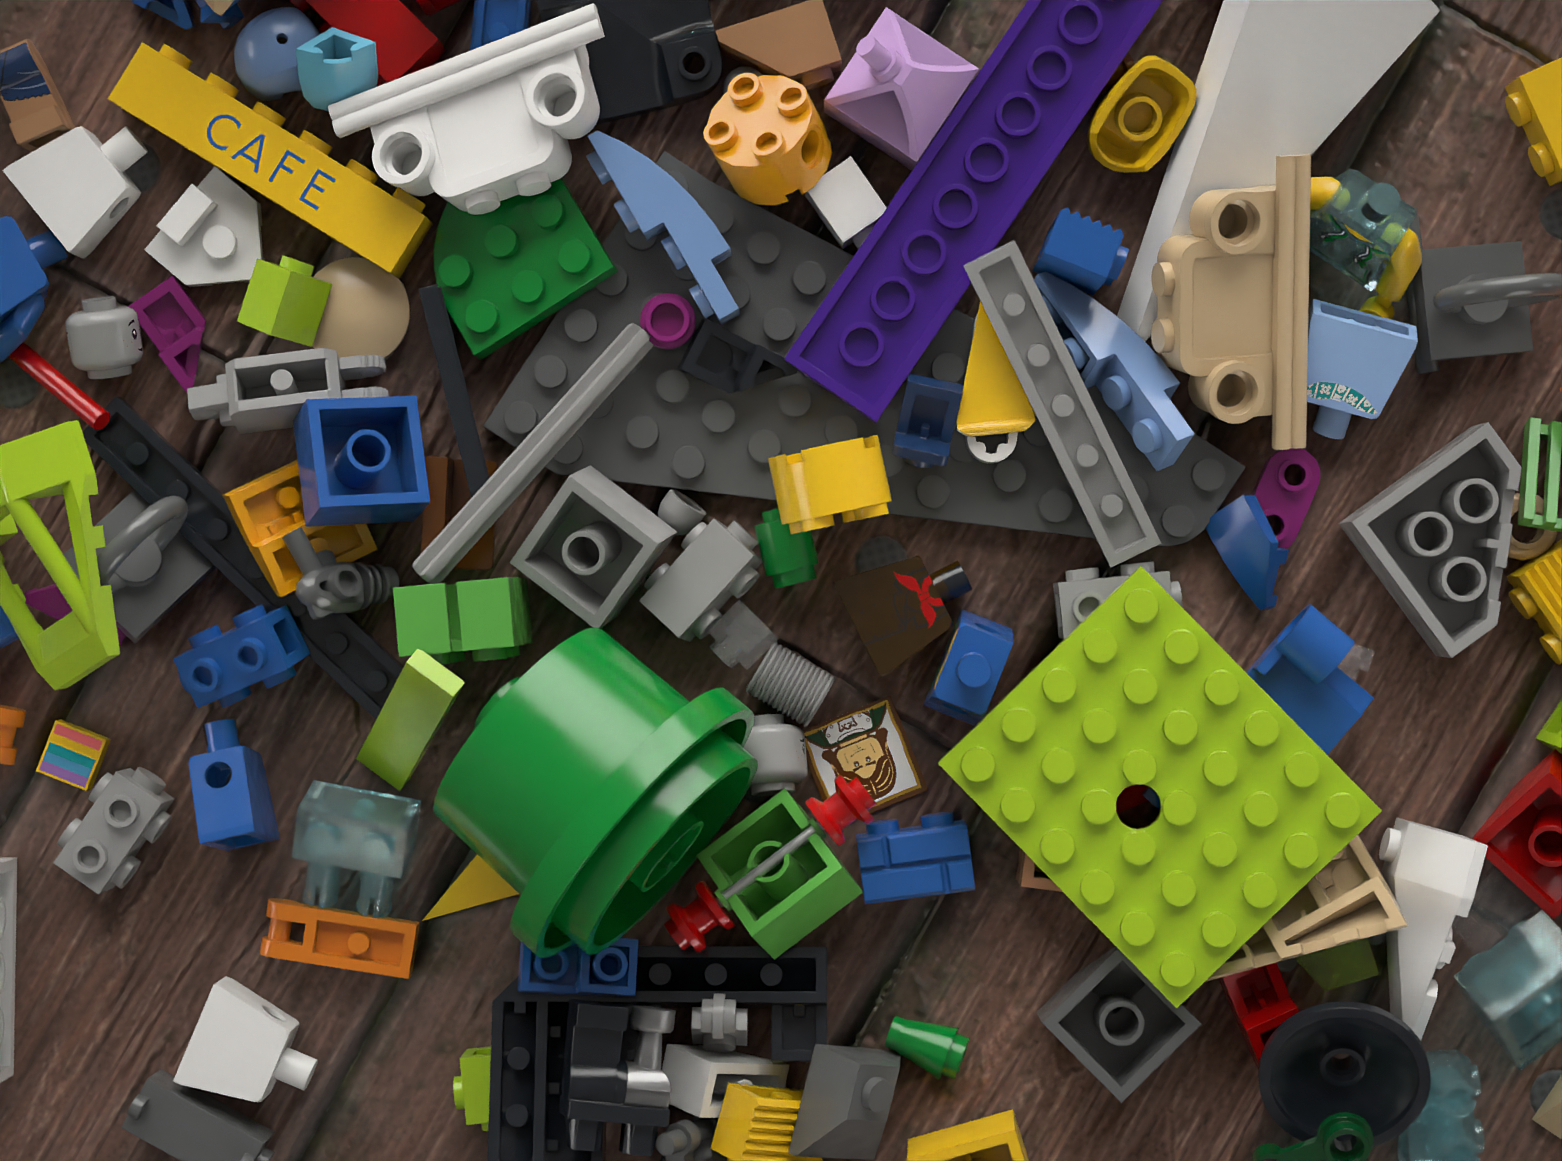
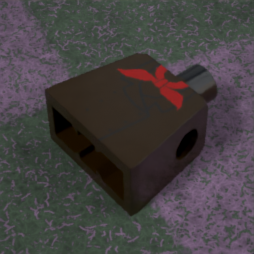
(900, 607)

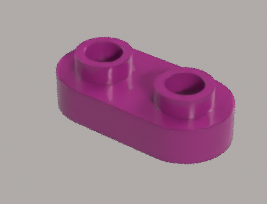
(1284, 500)

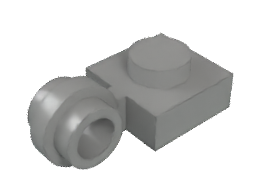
(719, 1024)

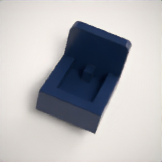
(927, 421)

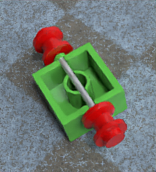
(776, 871)

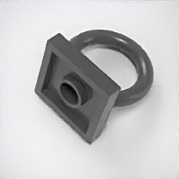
(1477, 301)
(146, 561)

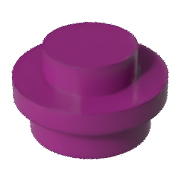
(668, 320)

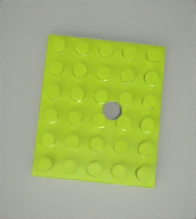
(1238, 785)

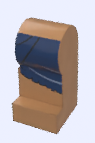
(31, 97)

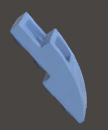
(658, 204)
(1122, 368)

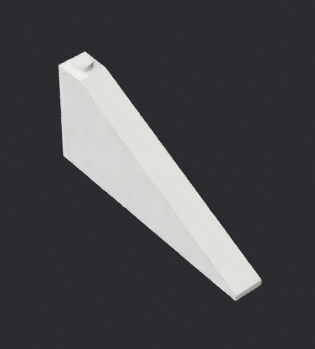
(1268, 89)

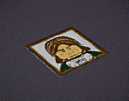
(866, 746)

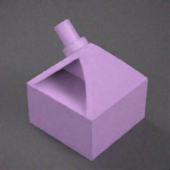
(899, 88)

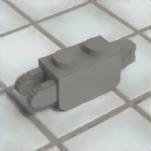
(271, 388)

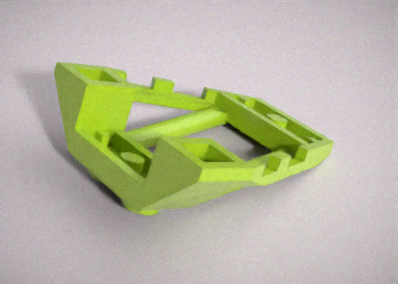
(47, 466)

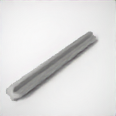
(532, 454)

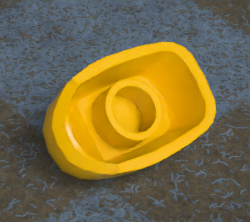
(1141, 116)

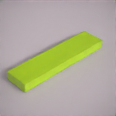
(409, 719)

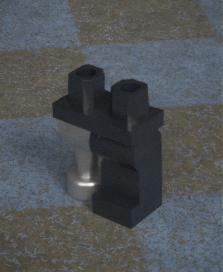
(606, 1089)

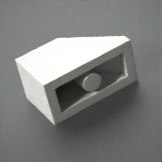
(702, 1076)

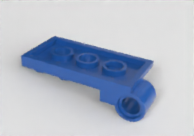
(1305, 681)

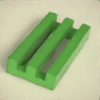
(1528, 486)

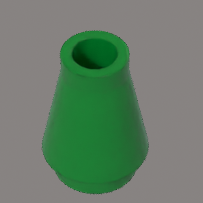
(928, 1045)

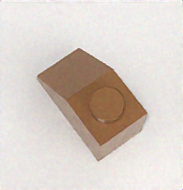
(786, 43)

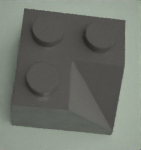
(1116, 1022)

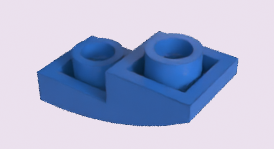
(577, 973)

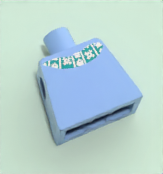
(1353, 364)

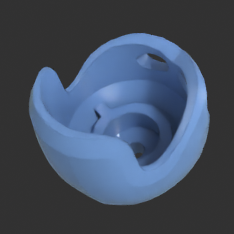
(263, 63)

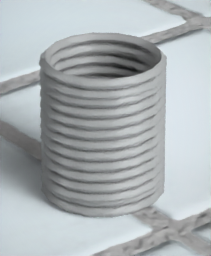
(790, 684)

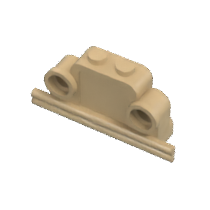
(1240, 302)

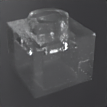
(741, 636)

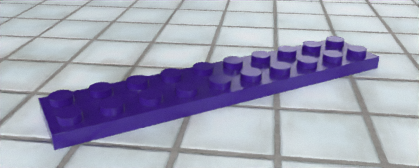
(964, 196)

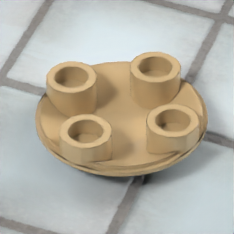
(363, 311)

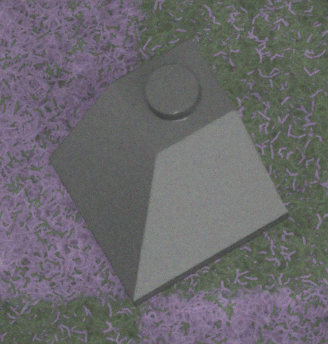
(845, 1102)

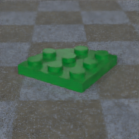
(516, 264)

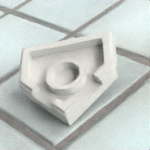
(210, 234)

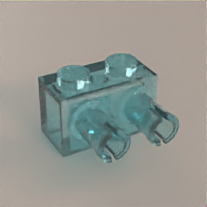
(356, 832)
(1447, 1122)

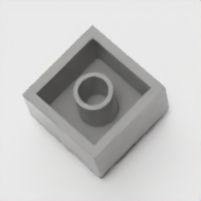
(593, 547)

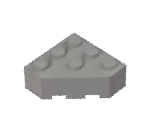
(1444, 538)

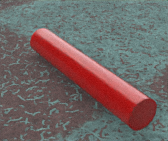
(60, 386)

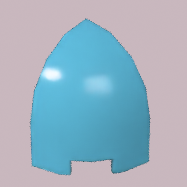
(336, 67)

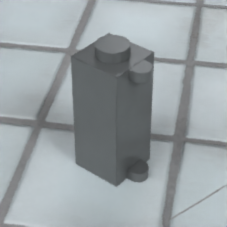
(194, 1124)

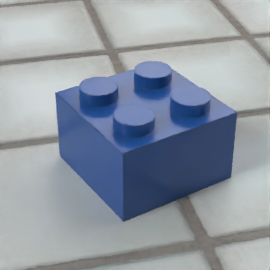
(361, 460)

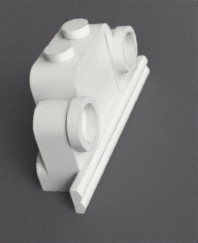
(486, 118)

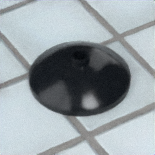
(1380, 1080)

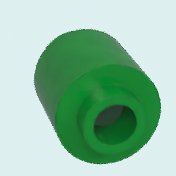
(785, 555)

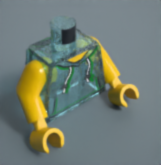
(1365, 235)

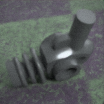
(337, 586)

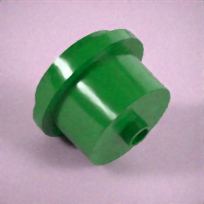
(594, 789)

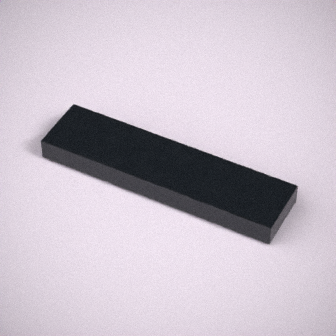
(454, 387)

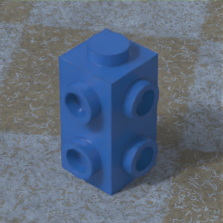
(229, 662)

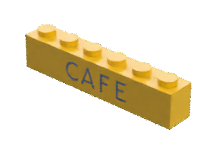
(270, 159)

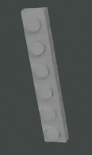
(1062, 403)

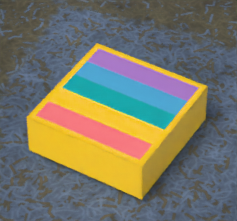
(73, 755)

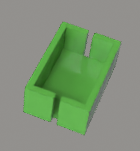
(464, 616)

